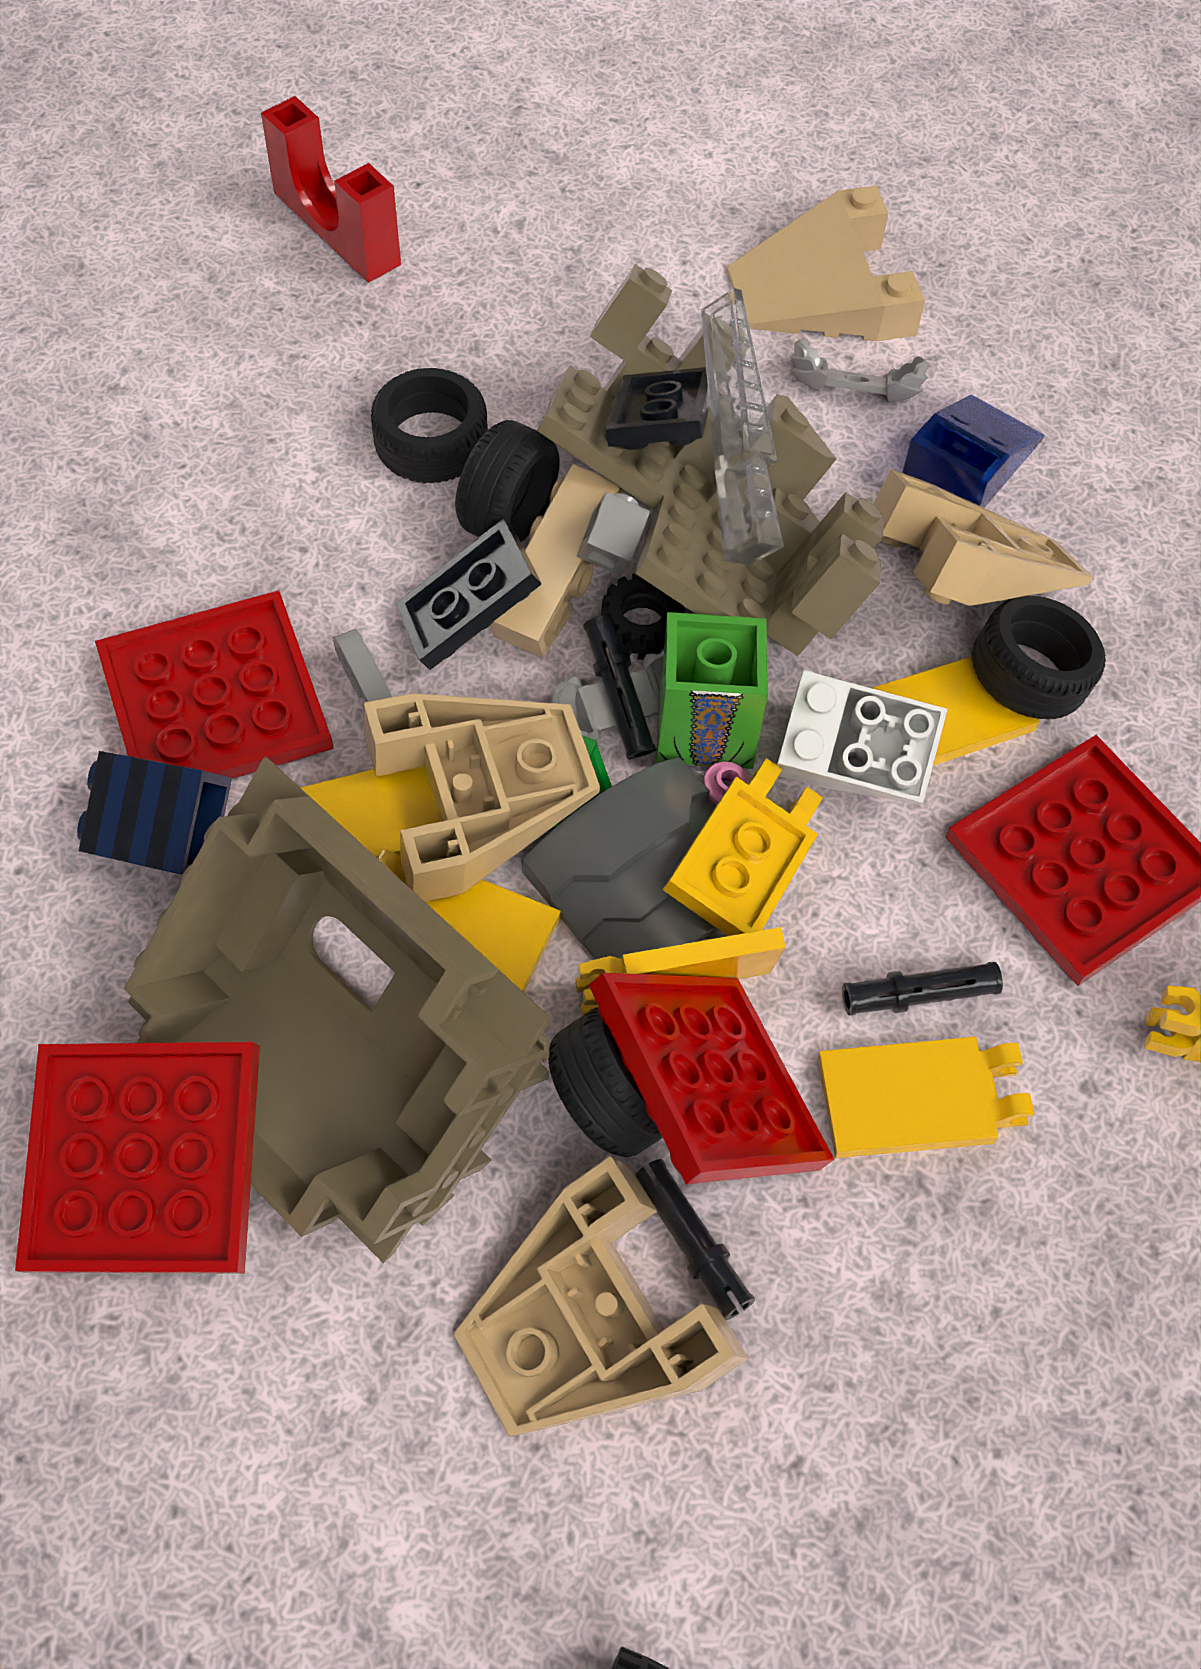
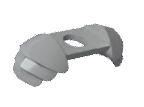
(897, 385)
(591, 701)

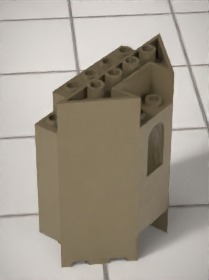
(353, 1102)

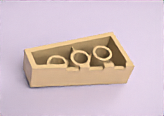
(553, 553)

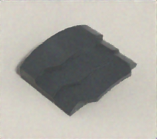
(616, 857)

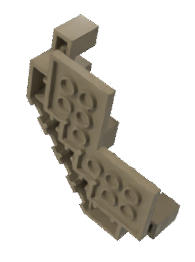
(799, 588)

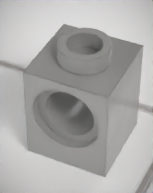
(613, 532)

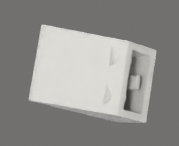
(860, 739)

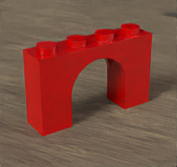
(350, 213)

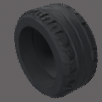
(427, 392)
(507, 478)
(1022, 682)
(600, 1088)

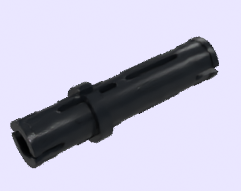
(602, 636)
(863, 996)
(706, 1257)

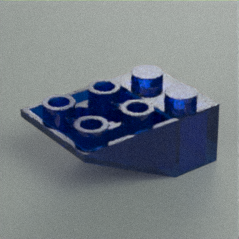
(970, 449)

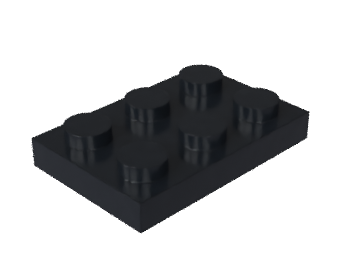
(659, 409)
(467, 594)

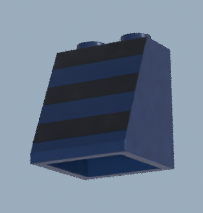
(149, 811)

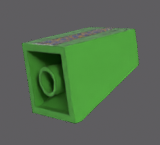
(712, 689)

